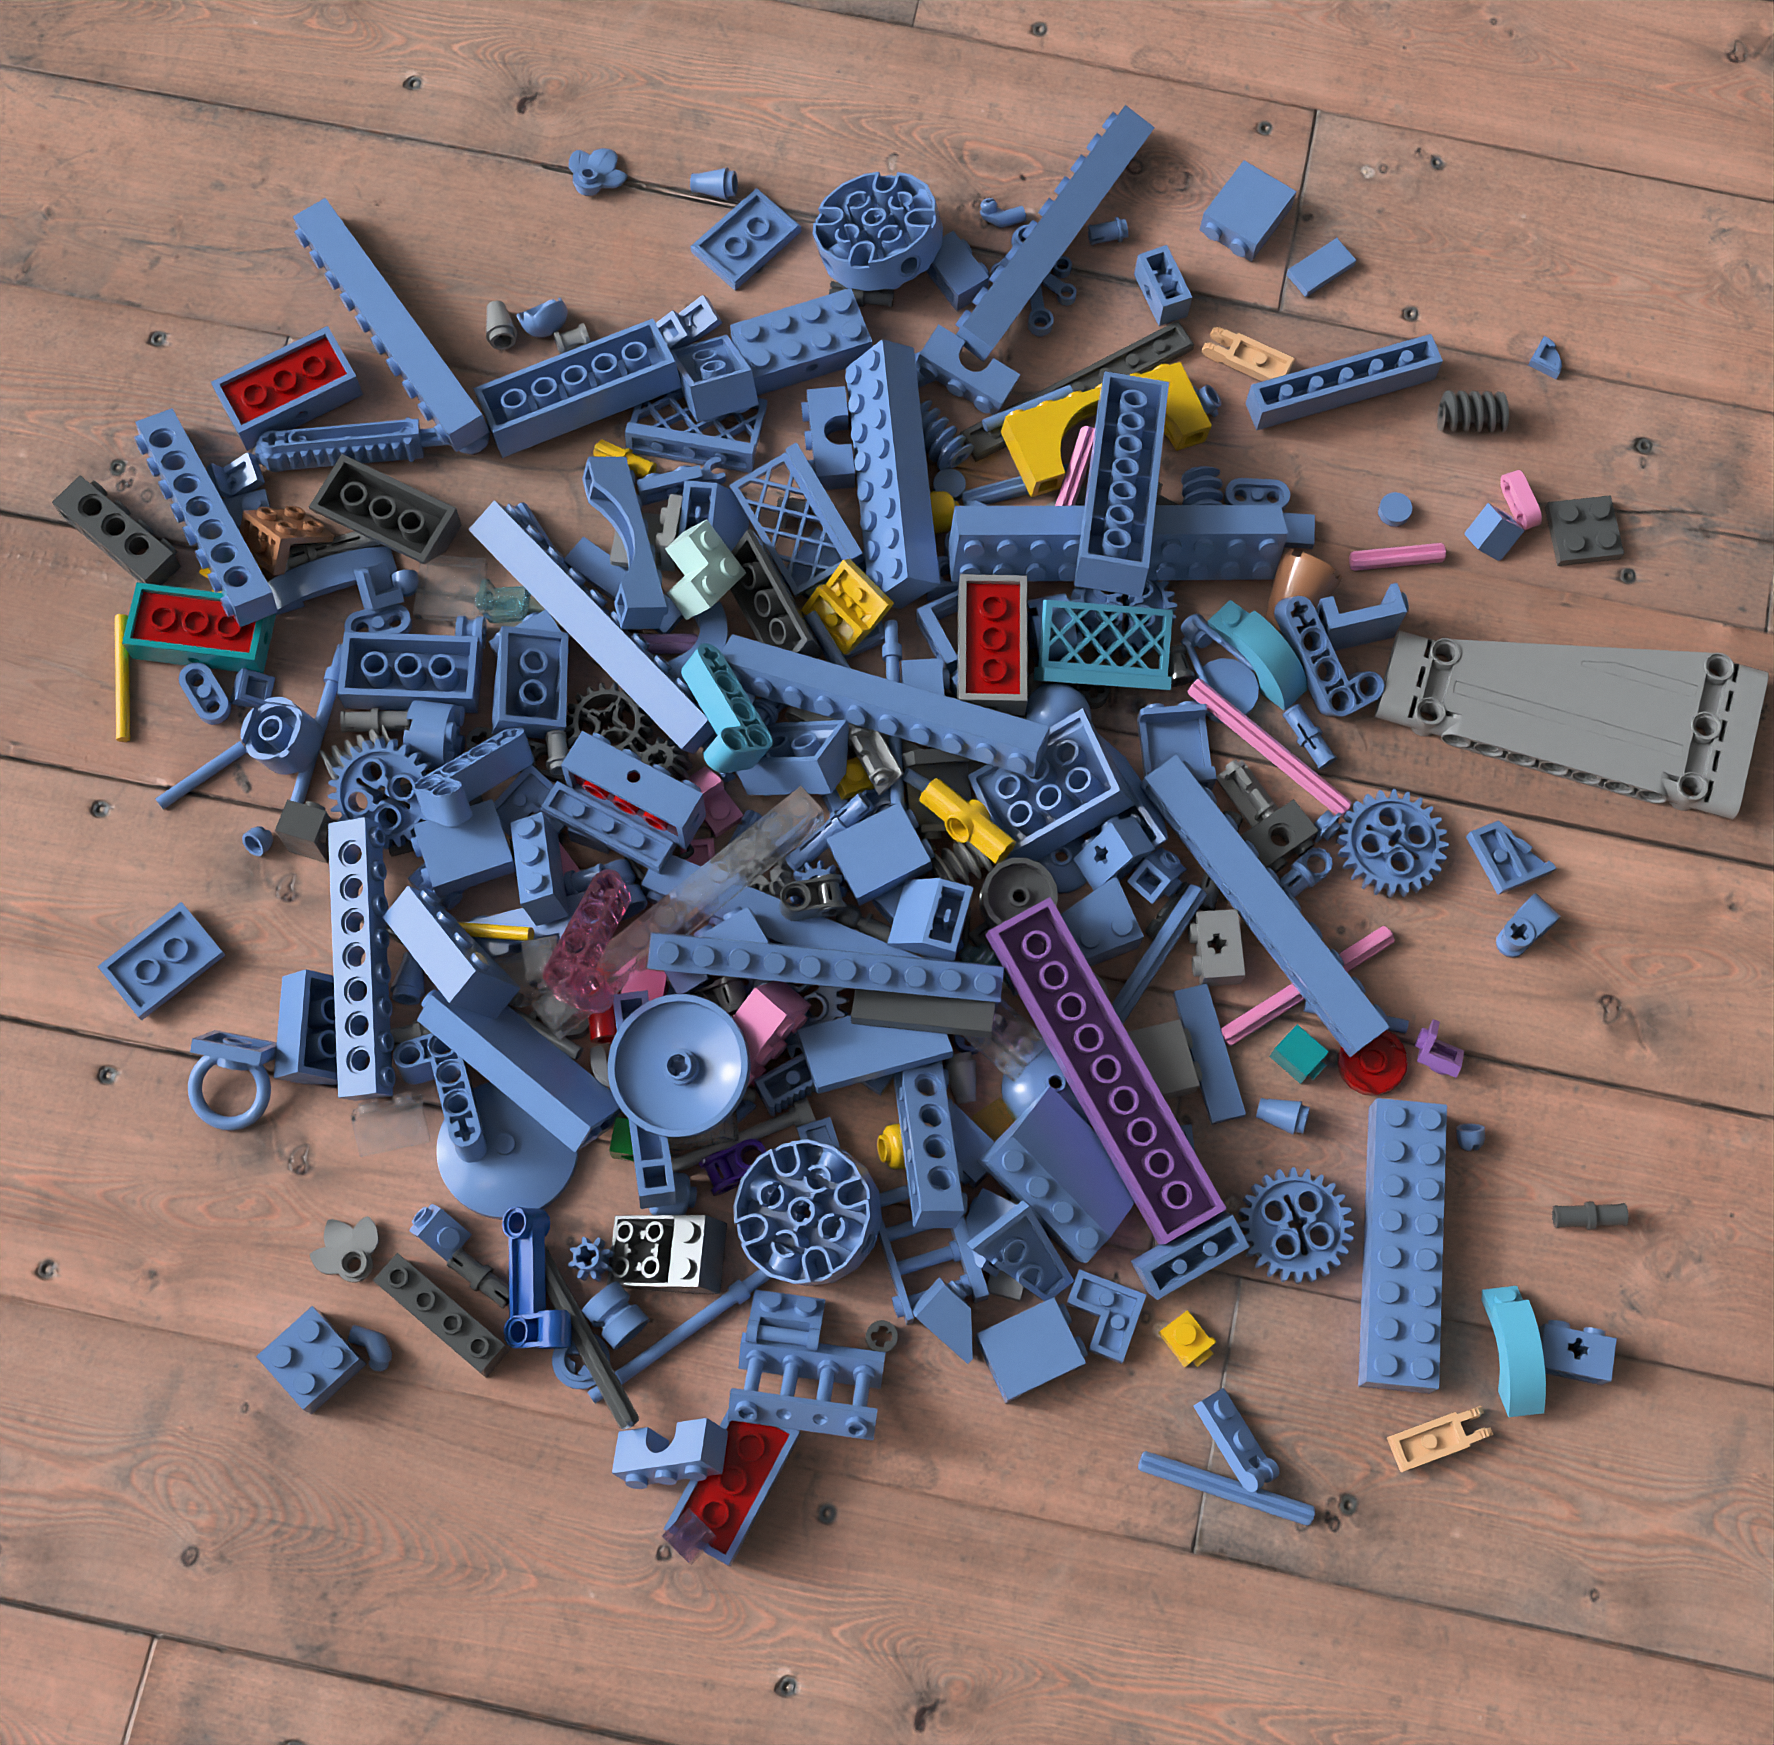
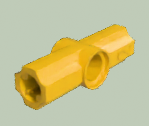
(967, 820)

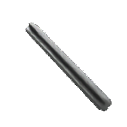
(589, 1347)

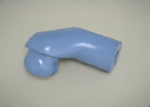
(999, 217)

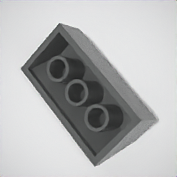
(386, 510)
(769, 602)

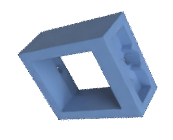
(927, 621)

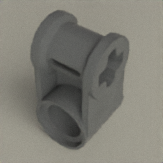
(815, 898)
(725, 992)

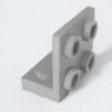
(662, 531)

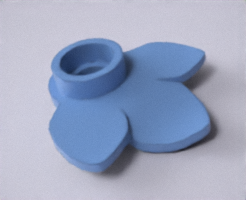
(595, 171)

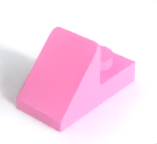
(719, 807)

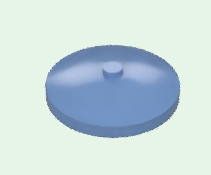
(679, 1066)
(521, 1163)

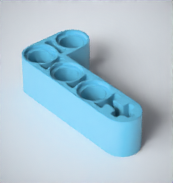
(740, 730)

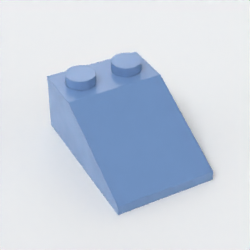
(715, 378)
(530, 681)

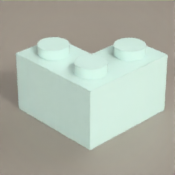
(706, 566)

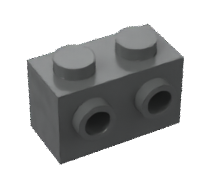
(305, 829)

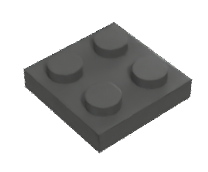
(1584, 530)

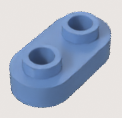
(1256, 492)
(380, 620)
(205, 695)

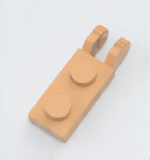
(1247, 355)
(1435, 1439)

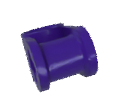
(731, 1165)

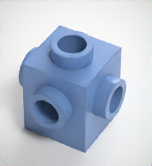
(1157, 875)

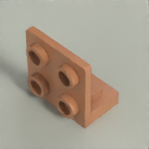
(272, 531)

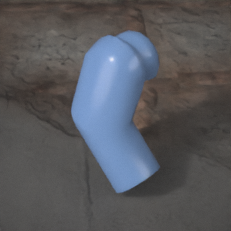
(375, 1344)

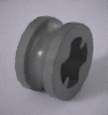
(873, 1328)

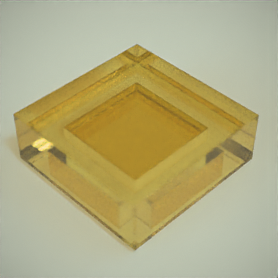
(994, 1119)

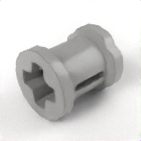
(571, 339)

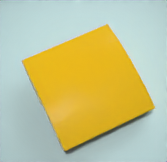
(849, 605)

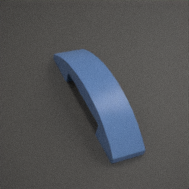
(325, 576)

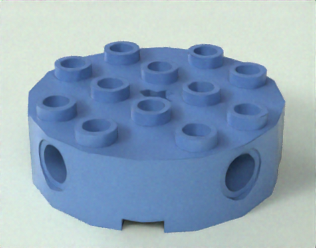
(878, 231)
(773, 1219)

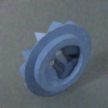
(566, 1368)

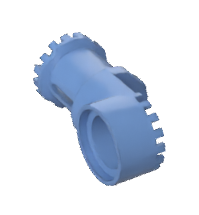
(1302, 875)

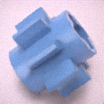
(583, 1253)

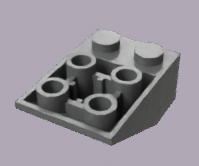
(668, 1253)

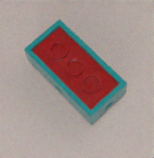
(192, 627)

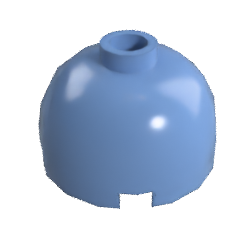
(1054, 703)

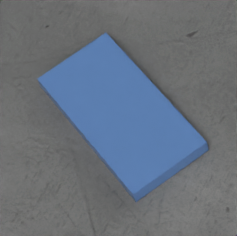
(854, 1053)

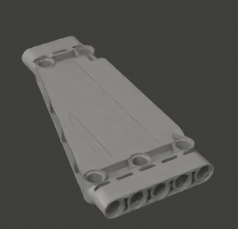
(1587, 713)

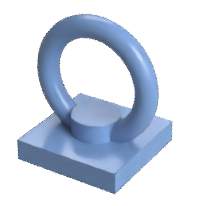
(233, 1053)

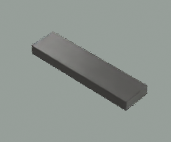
(923, 1013)

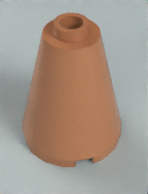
(1300, 577)

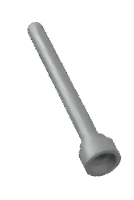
(798, 1115)

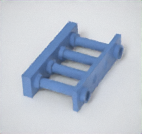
(971, 1282)
(827, 1365)

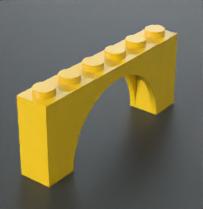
(1037, 433)

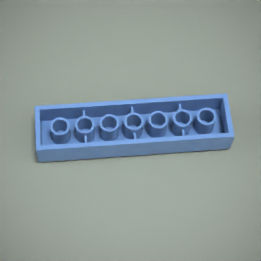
(892, 472)
(1122, 485)
(1403, 1246)

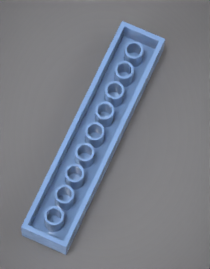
(1185, 545)

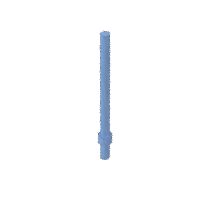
(892, 655)
(322, 717)
(737, 1292)

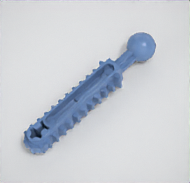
(360, 442)

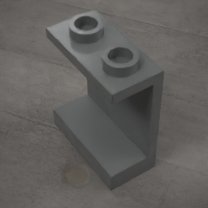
(934, 764)

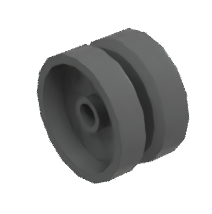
(1014, 877)

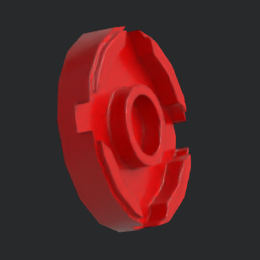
(1375, 1067)

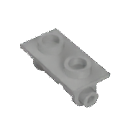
(875, 757)
(1246, 792)

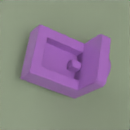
(1437, 1054)

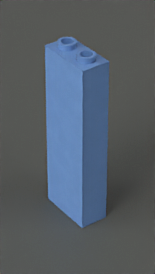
(525, 1069)

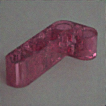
(604, 899)

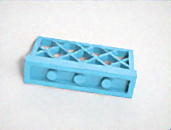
(1105, 674)

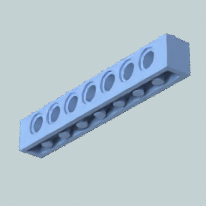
(205, 517)
(349, 944)

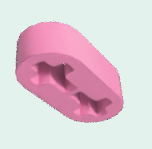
(1521, 499)

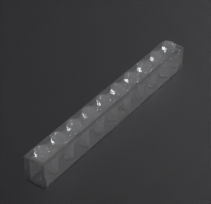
(695, 899)

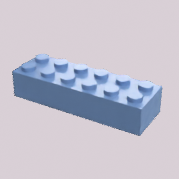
(578, 387)

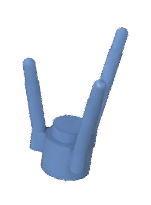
(1199, 634)

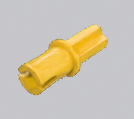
(636, 463)

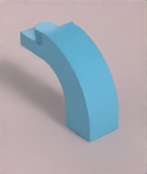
(1266, 650)
(1519, 1349)

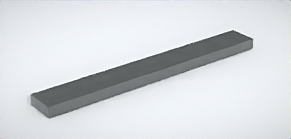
(1138, 357)

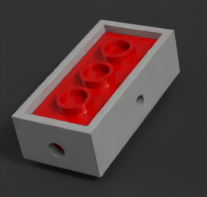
(993, 642)

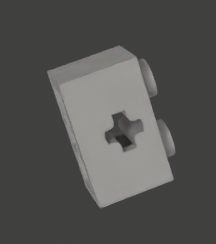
(1224, 930)

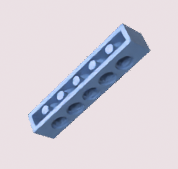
(928, 1204)

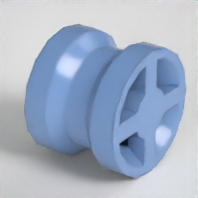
(472, 627)

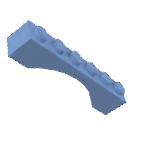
(612, 492)
(650, 1150)

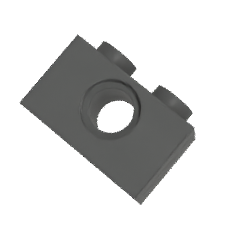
(1291, 825)

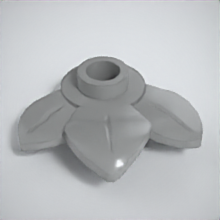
(345, 1245)

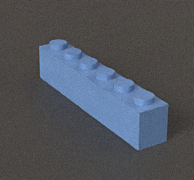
(1343, 382)

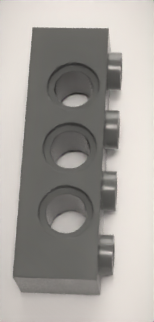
(84, 498)
(441, 1315)

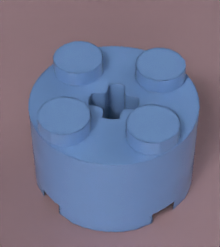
(1059, 619)
(435, 732)
(281, 736)

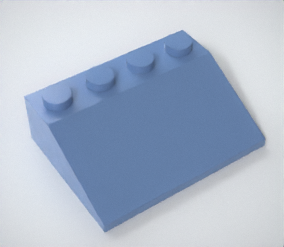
(1066, 798)
(1062, 1174)

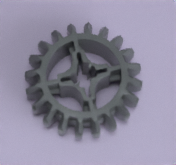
(617, 701)

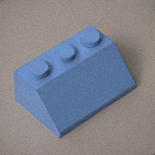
(801, 755)
(307, 1029)

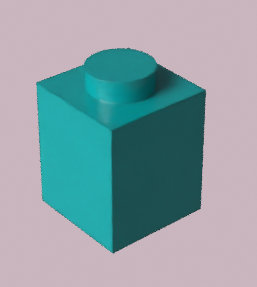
(1300, 1055)

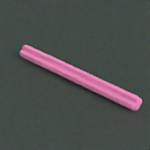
(1269, 747)
(1290, 996)

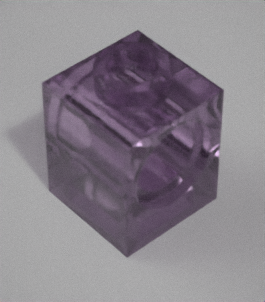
(689, 1536)

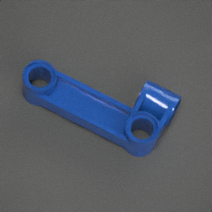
(529, 1321)

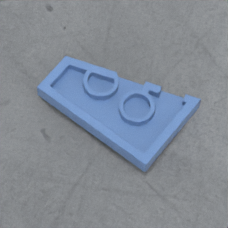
(1024, 1252)

